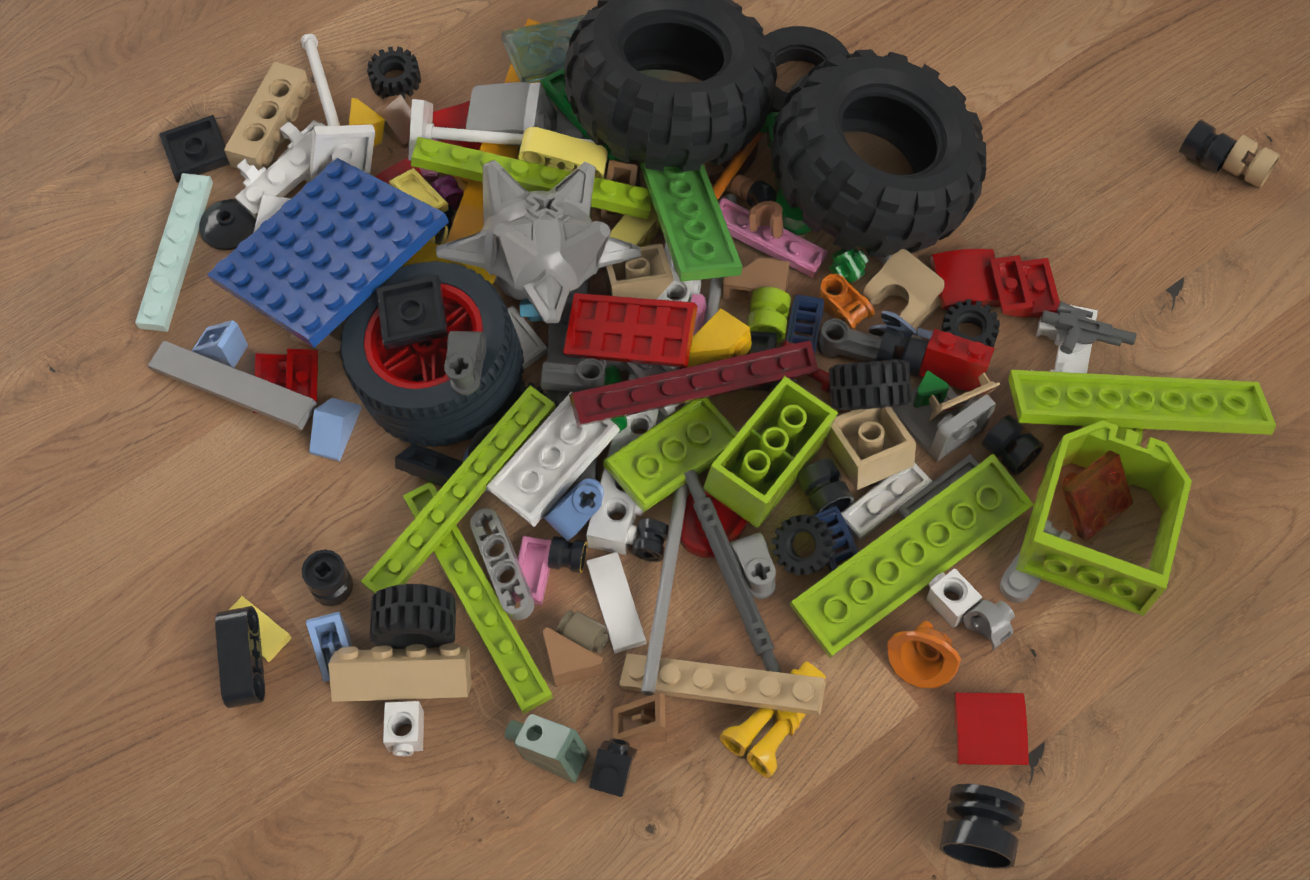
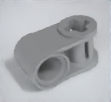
(754, 563)

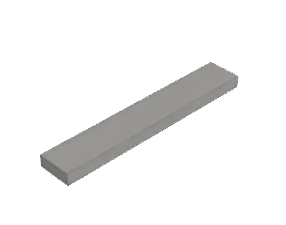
(232, 385)

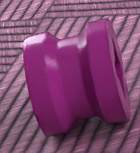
(448, 189)

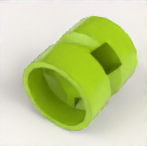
(769, 311)

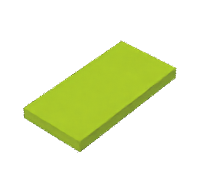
(657, 459)

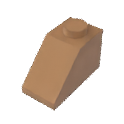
(758, 274)

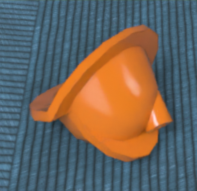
(923, 656)

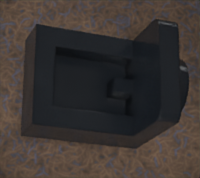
(612, 767)

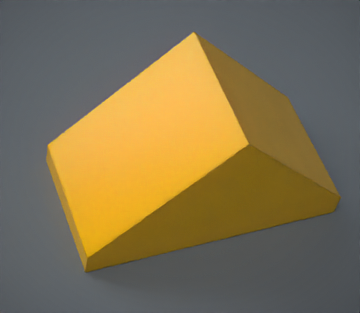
(363, 115)

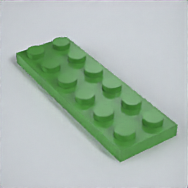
(692, 223)

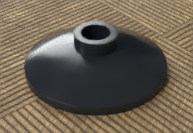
(228, 233)

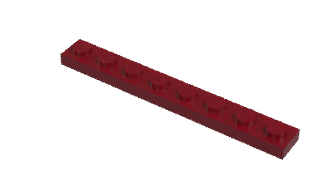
(692, 383)

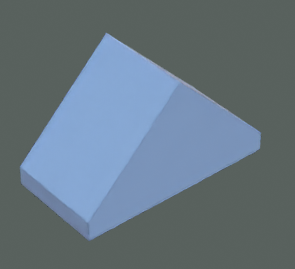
(222, 343)
(332, 428)
(328, 635)

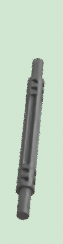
(732, 573)

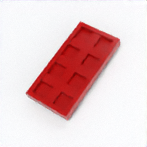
(630, 330)

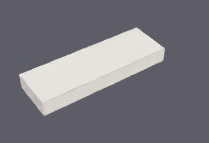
(883, 501)
(616, 602)

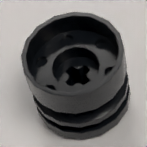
(982, 826)

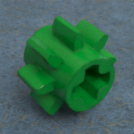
(849, 264)

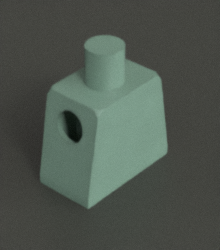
(549, 746)

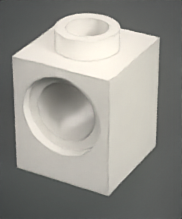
(952, 610)
(403, 713)

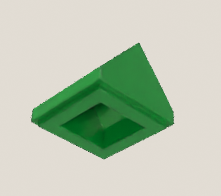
(930, 386)

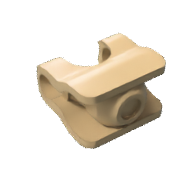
(910, 279)

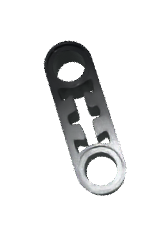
(240, 657)

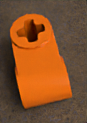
(848, 304)

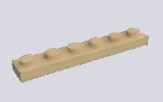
(729, 684)

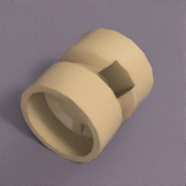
(1260, 167)

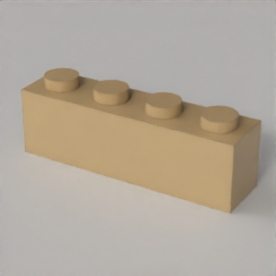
(400, 673)

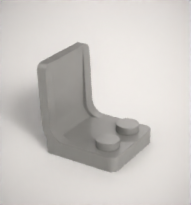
(511, 108)
(948, 431)

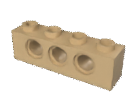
(270, 109)

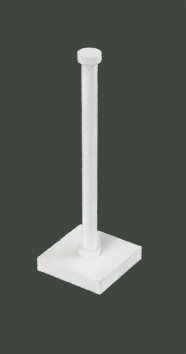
(422, 127)
(347, 142)

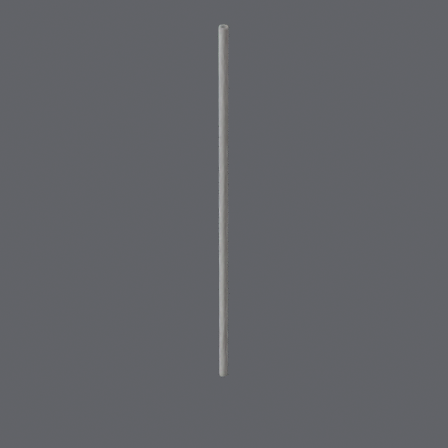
(673, 539)

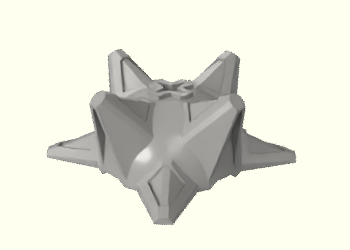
(540, 238)

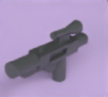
(1084, 330)

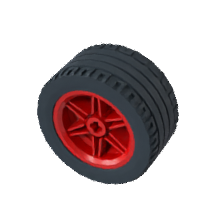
(430, 409)

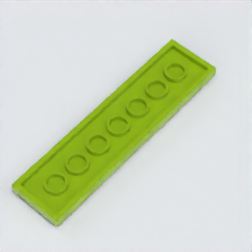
(1141, 402)
(910, 555)

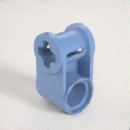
(572, 511)

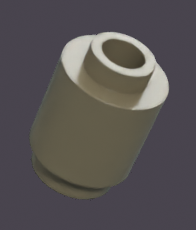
(583, 631)

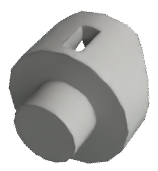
(990, 621)

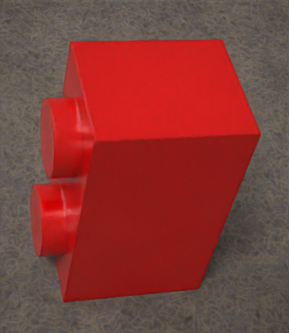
(956, 360)

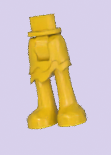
(762, 755)

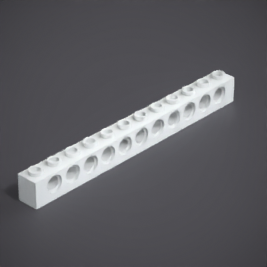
(617, 534)

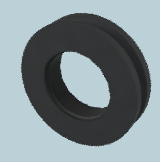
(801, 44)

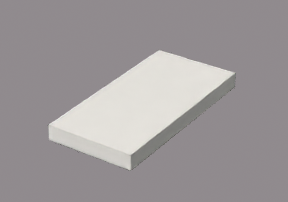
(550, 462)

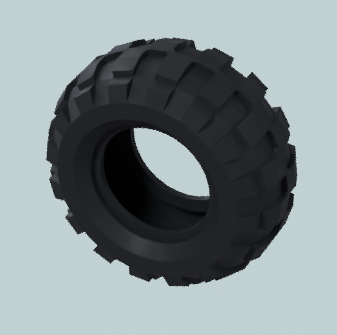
(666, 119)
(851, 196)

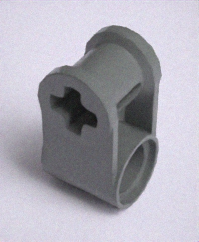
(465, 360)

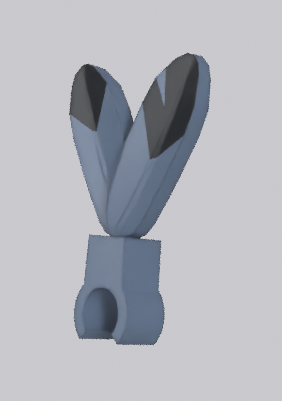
(895, 321)

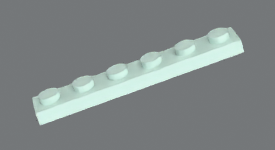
(174, 253)

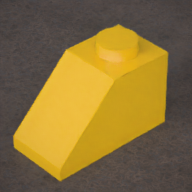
(720, 339)

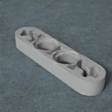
(501, 563)

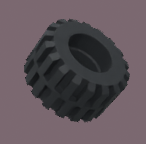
(870, 384)
(412, 616)

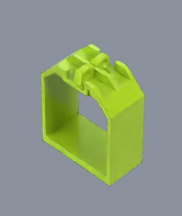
(1087, 569)

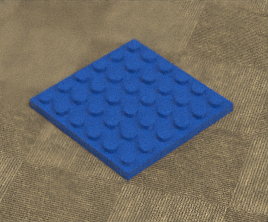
(327, 250)

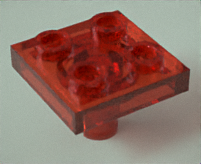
(1097, 494)

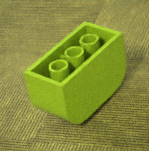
(770, 452)

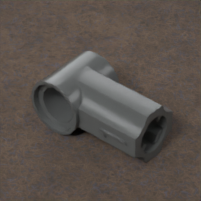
(849, 343)
(573, 377)

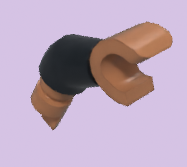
(762, 199)

